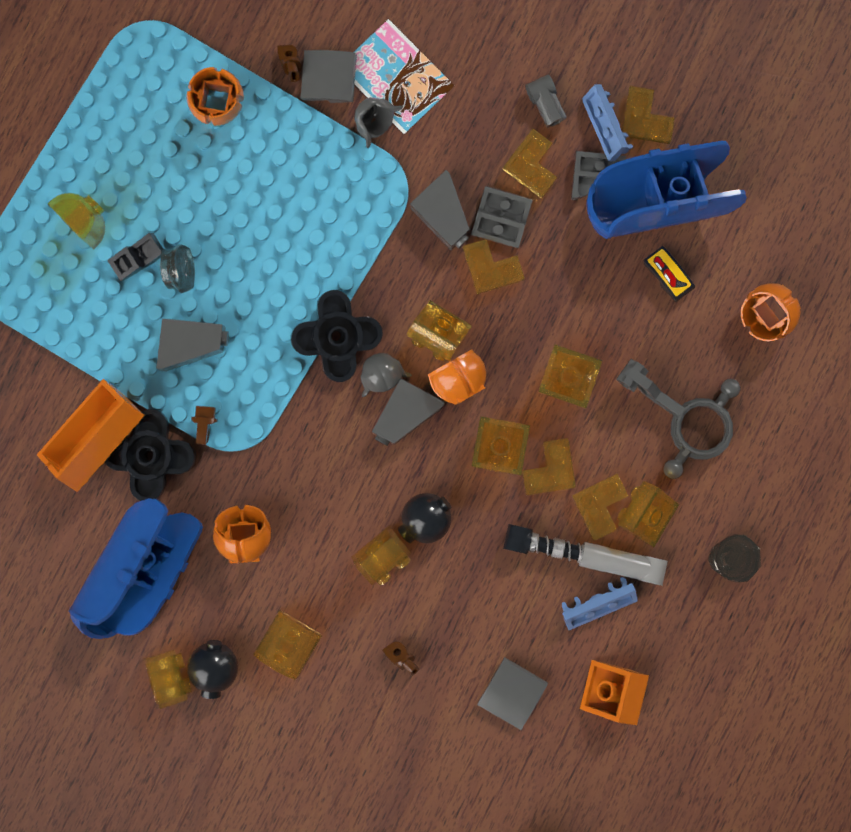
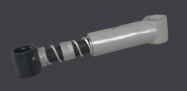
(588, 555)

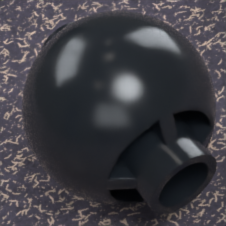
(425, 518)
(212, 668)

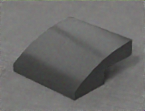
(328, 76)
(502, 217)
(512, 693)

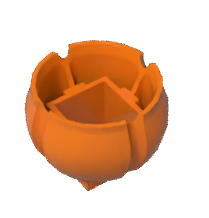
(218, 81)
(761, 319)
(459, 378)
(242, 534)

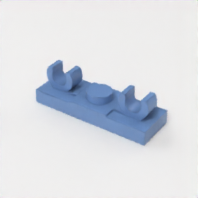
(605, 122)
(599, 605)

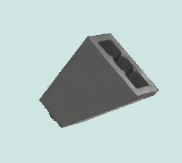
(442, 212)
(189, 342)
(405, 412)

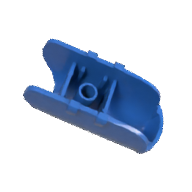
(659, 190)
(135, 571)

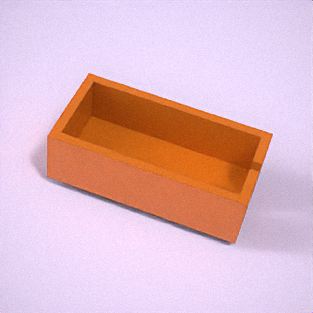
(90, 435)

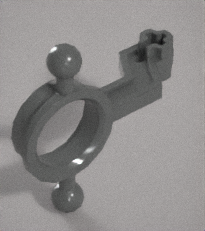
(634, 377)

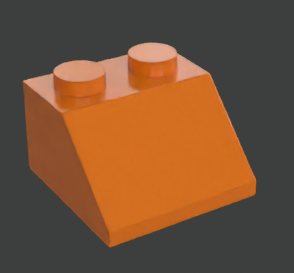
(614, 692)

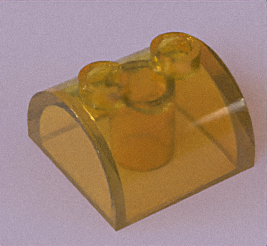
(82, 216)
(438, 331)
(569, 376)
(500, 446)
(647, 513)
(381, 556)
(287, 645)
(166, 678)

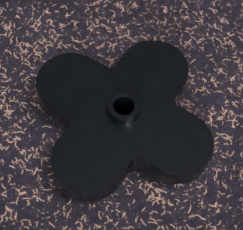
(356, 335)
(169, 456)

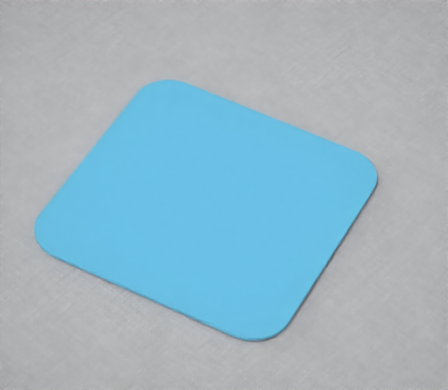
(264, 203)

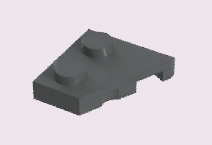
(586, 169)

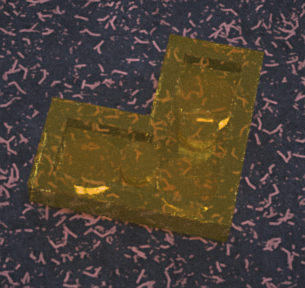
(640, 122)
(525, 164)
(489, 274)
(557, 473)
(593, 503)

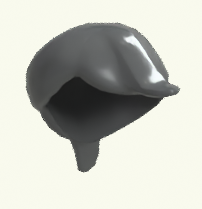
(374, 108)
(381, 373)

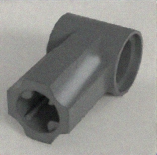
(543, 94)

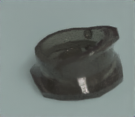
(178, 268)
(735, 558)

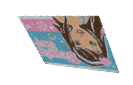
(400, 73)

